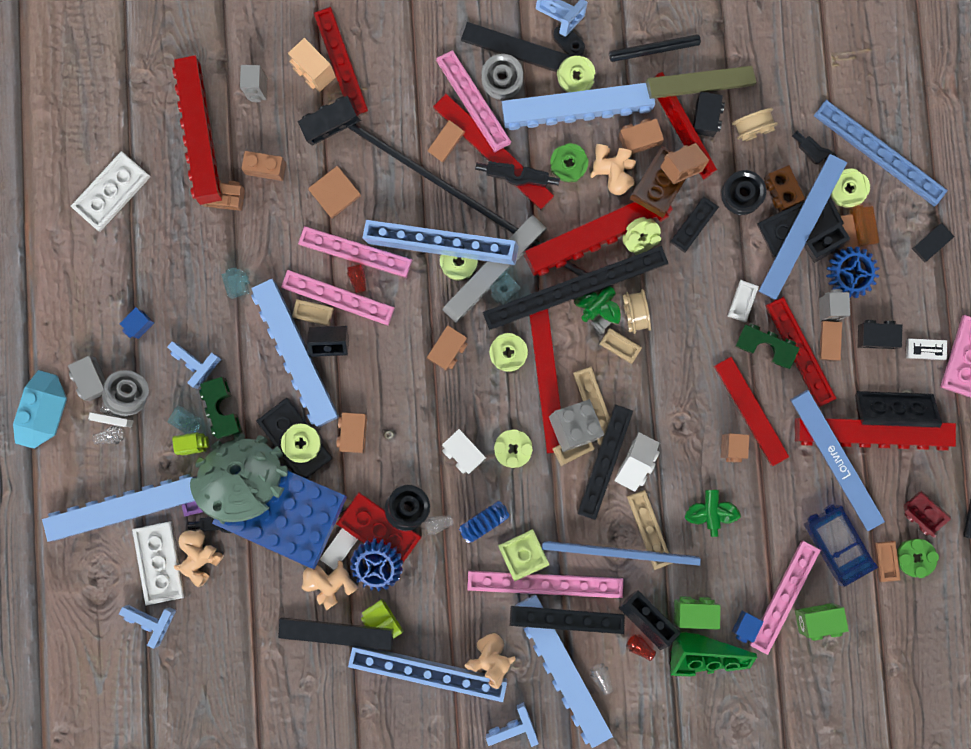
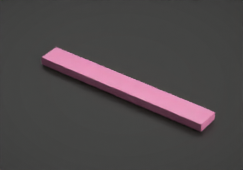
(546, 584)

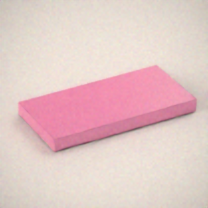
(958, 369)

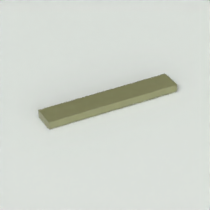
(700, 82)

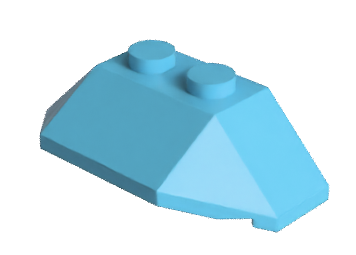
(39, 410)

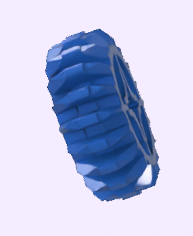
(854, 265)
(484, 522)
(376, 575)

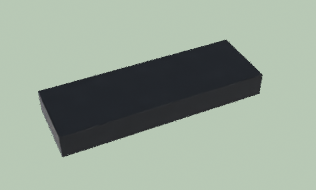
(694, 224)

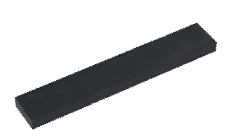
(513, 46)
(605, 462)
(567, 620)
(336, 633)

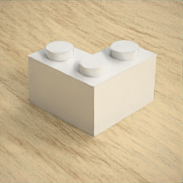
(463, 452)
(638, 462)

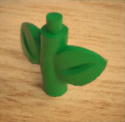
(600, 305)
(712, 512)

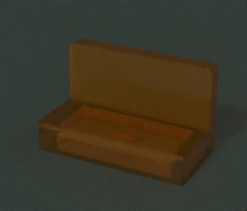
(865, 225)

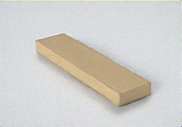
(590, 390)
(648, 525)

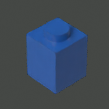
(136, 323)
(747, 627)

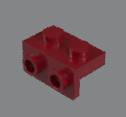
(926, 514)

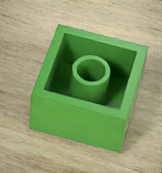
(696, 613)
(821, 621)

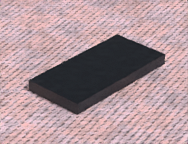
(777, 226)
(898, 409)
(277, 422)

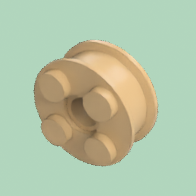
(755, 123)
(636, 311)

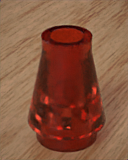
(357, 277)
(640, 647)

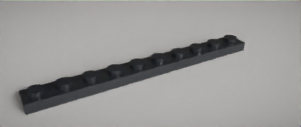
(575, 288)

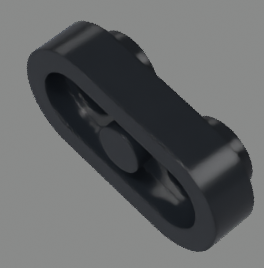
(568, 41)

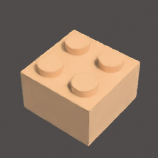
(311, 65)

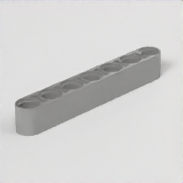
(492, 272)

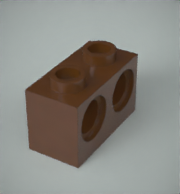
(789, 187)

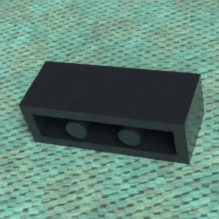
(329, 120)
(649, 620)

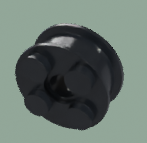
(752, 184)
(403, 519)

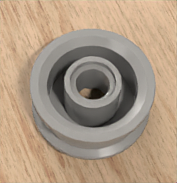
(505, 65)
(115, 388)

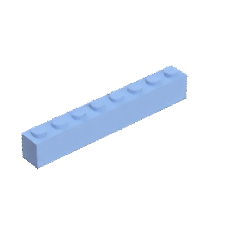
(576, 105)
(441, 242)
(295, 353)
(119, 509)
(425, 672)
(568, 680)

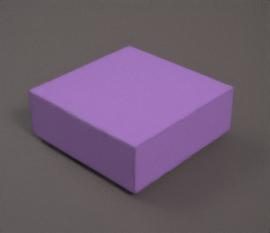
(191, 509)

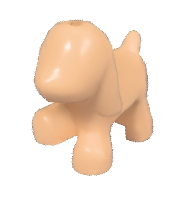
(614, 167)
(192, 544)
(328, 584)
(491, 660)

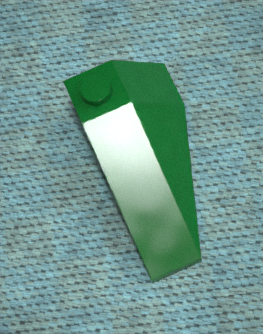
(699, 653)

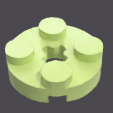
(565, 74)
(857, 195)
(650, 239)
(456, 272)
(499, 346)
(294, 434)
(502, 446)

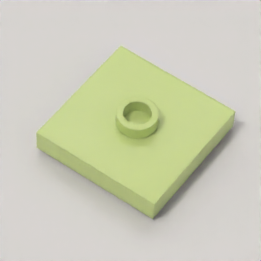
(523, 555)

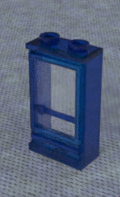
(840, 545)

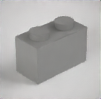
(253, 82)
(834, 305)
(88, 378)

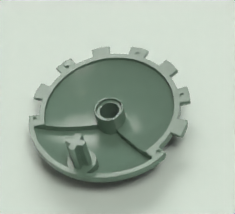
(241, 495)

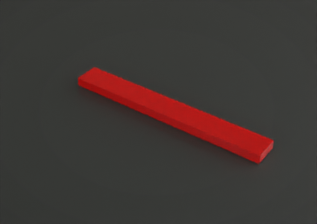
(452, 111)
(545, 374)

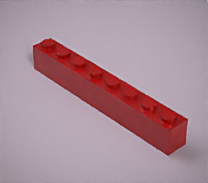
(197, 129)
(586, 238)
(853, 432)

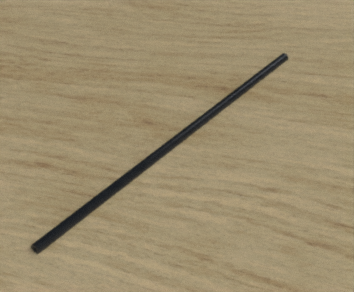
(450, 189)

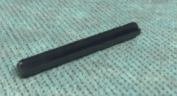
(654, 48)

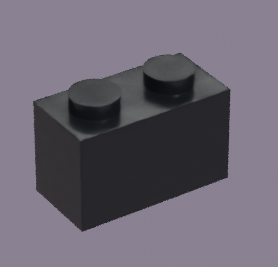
(707, 114)
(827, 242)
(880, 336)
(328, 341)

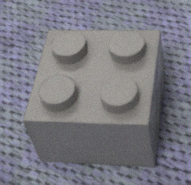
(576, 425)

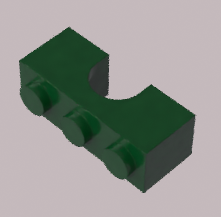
(783, 351)
(213, 393)

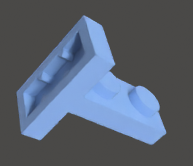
(563, 12)
(202, 369)
(149, 622)
(514, 728)

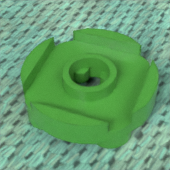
(578, 157)
(928, 558)

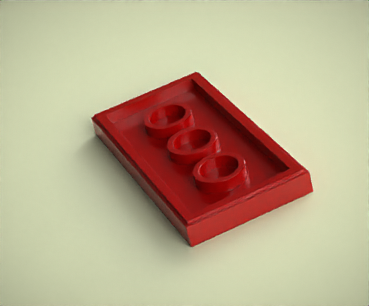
(368, 522)

